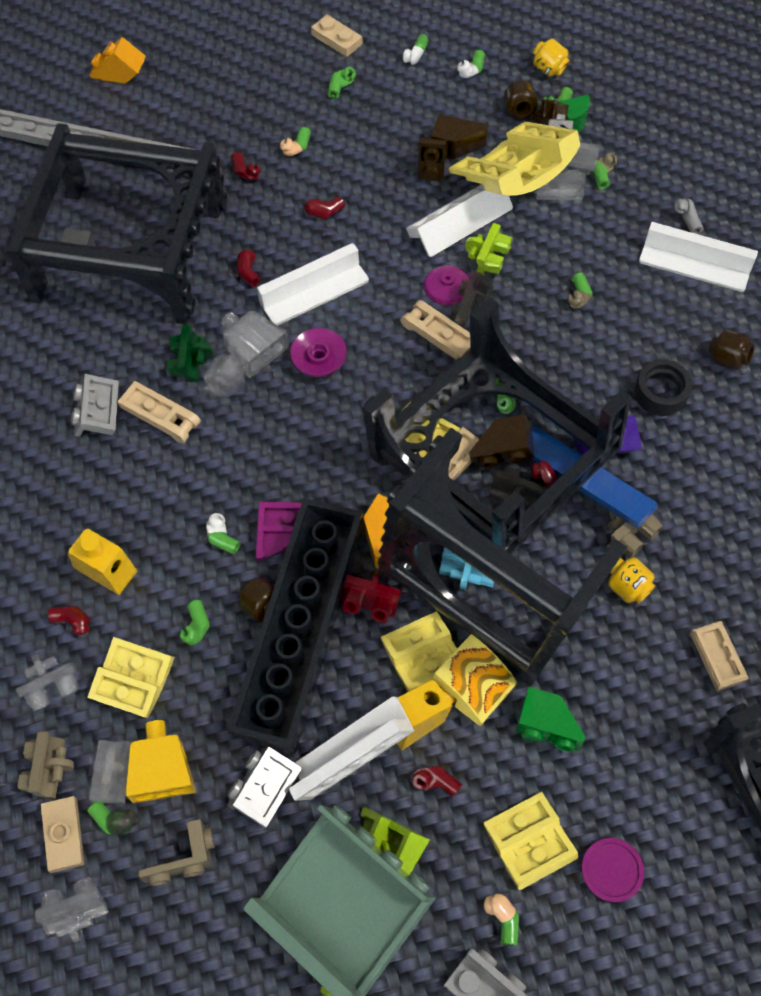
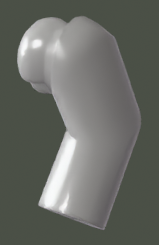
(687, 209)

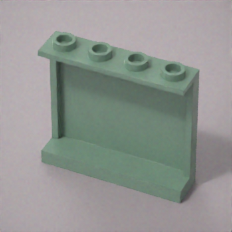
(341, 905)

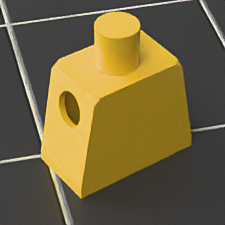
(96, 557)
(426, 710)
(158, 766)

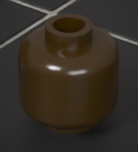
(520, 99)
(731, 349)
(255, 598)

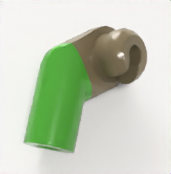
(604, 167)
(583, 291)

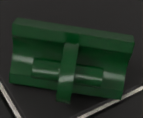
(191, 353)

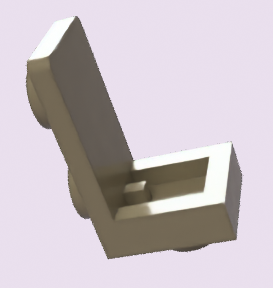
(201, 841)

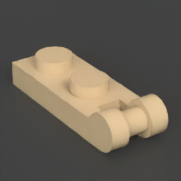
(437, 329)
(158, 411)

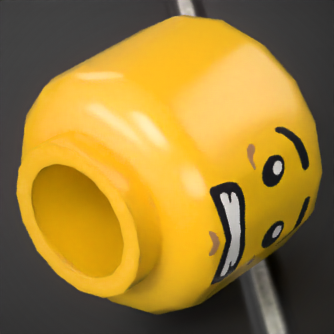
(550, 57)
(631, 580)

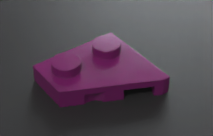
(275, 527)

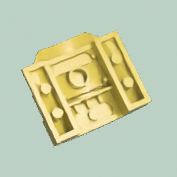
(523, 161)

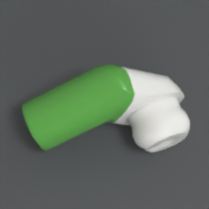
(413, 56)
(470, 69)
(218, 535)

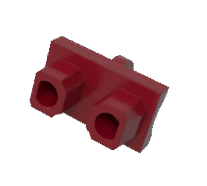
(371, 596)

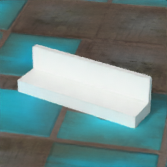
(459, 219)
(698, 257)
(312, 285)
(351, 749)

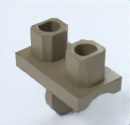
(626, 532)
(47, 765)

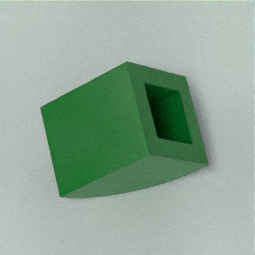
(578, 111)

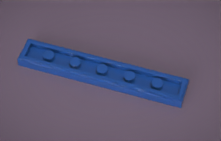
(601, 487)

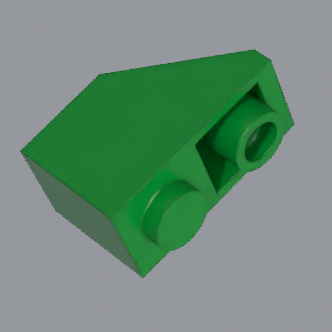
(549, 719)

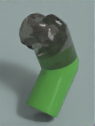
(113, 822)

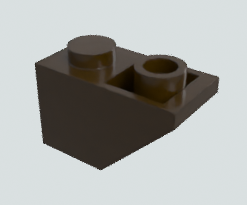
(462, 134)
(432, 159)
(504, 441)

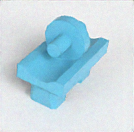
(459, 569)

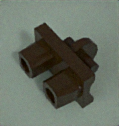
(553, 114)

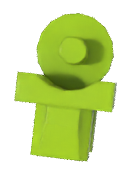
(485, 249)

